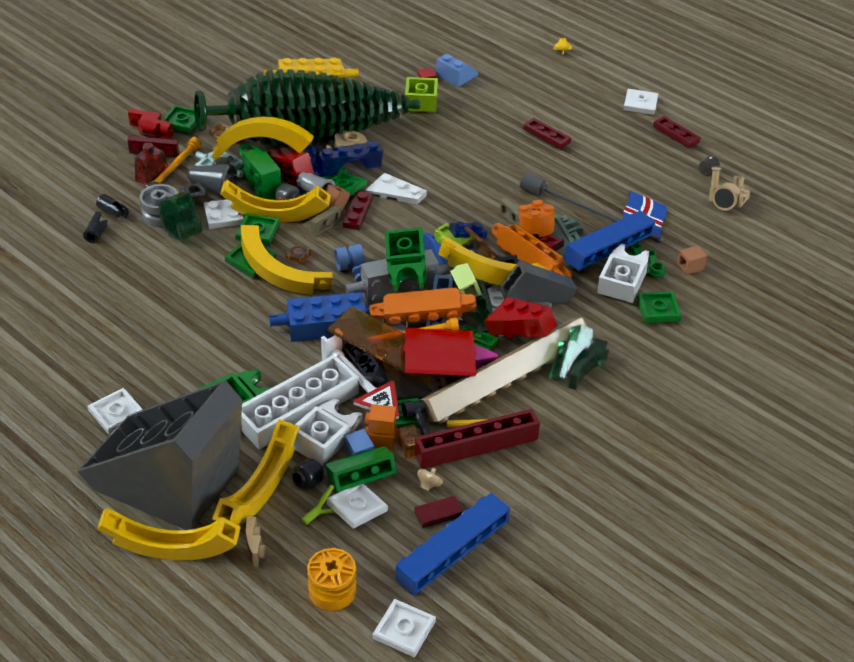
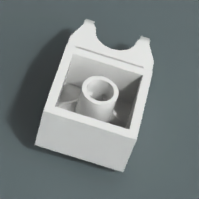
(623, 274)
(324, 431)

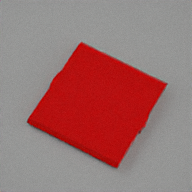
(439, 352)

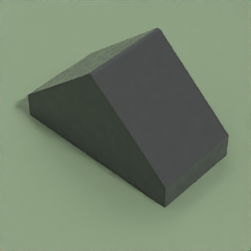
(172, 455)

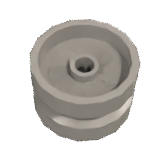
(150, 200)

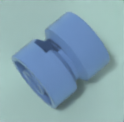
(348, 257)

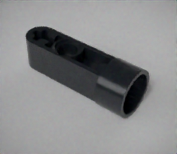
(365, 363)

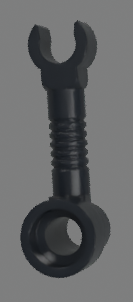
(415, 409)

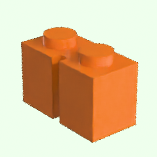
(381, 425)

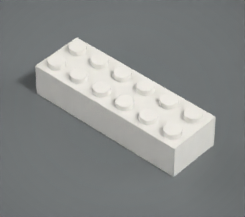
(296, 398)

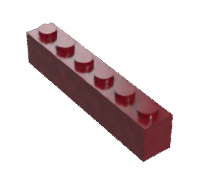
(476, 438)

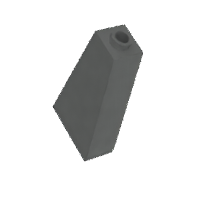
(537, 285)

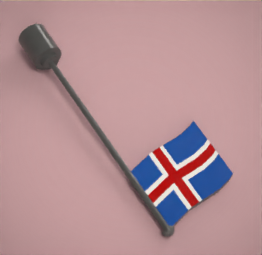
(636, 203)

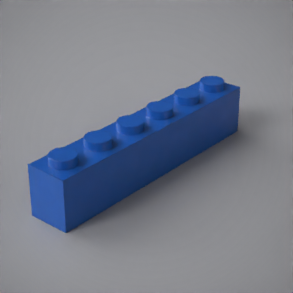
(602, 242)
(452, 543)

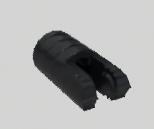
(111, 206)
(95, 228)

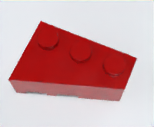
(291, 163)
(520, 318)

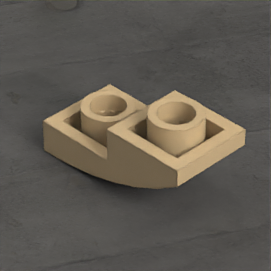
(254, 541)

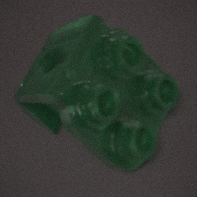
(179, 216)

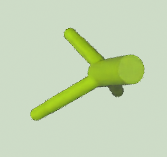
(317, 510)

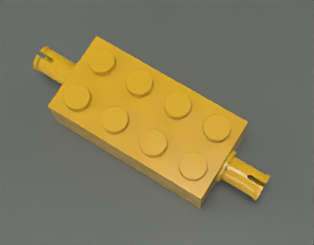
(318, 65)

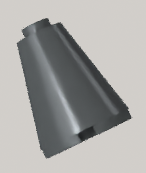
(213, 176)

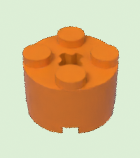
(537, 218)

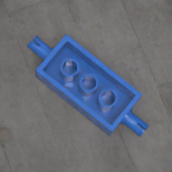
(312, 316)

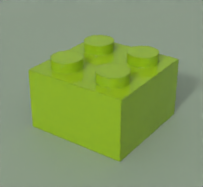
(423, 90)

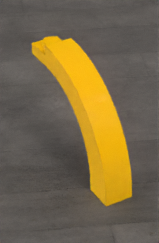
(263, 127)
(285, 210)
(481, 267)
(277, 273)
(264, 479)
(169, 544)

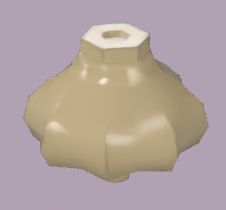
(429, 479)

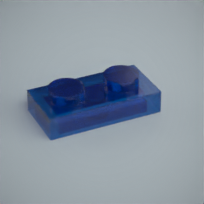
(458, 230)

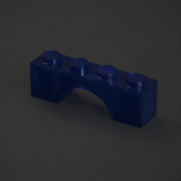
(331, 160)

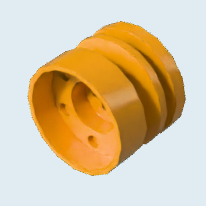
(331, 579)

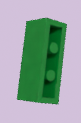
(361, 468)

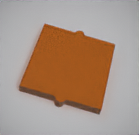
(483, 246)

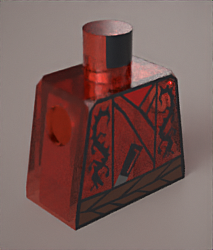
(149, 164)

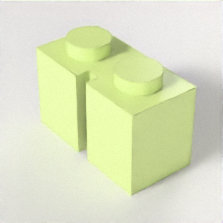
(465, 280)

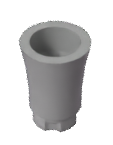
(308, 181)

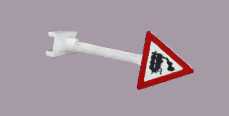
(382, 395)

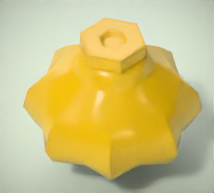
(562, 45)

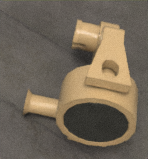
(728, 194)

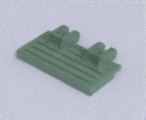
(567, 230)

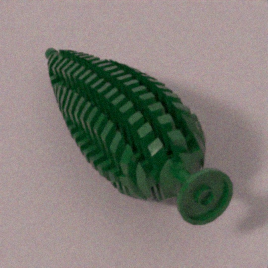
(309, 100)

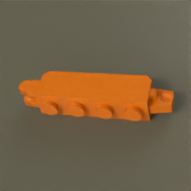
(528, 248)
(423, 305)

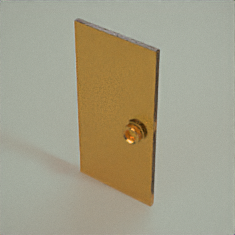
(374, 338)

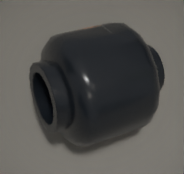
(307, 474)

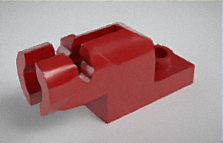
(150, 124)

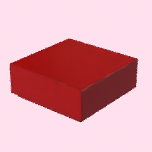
(427, 73)

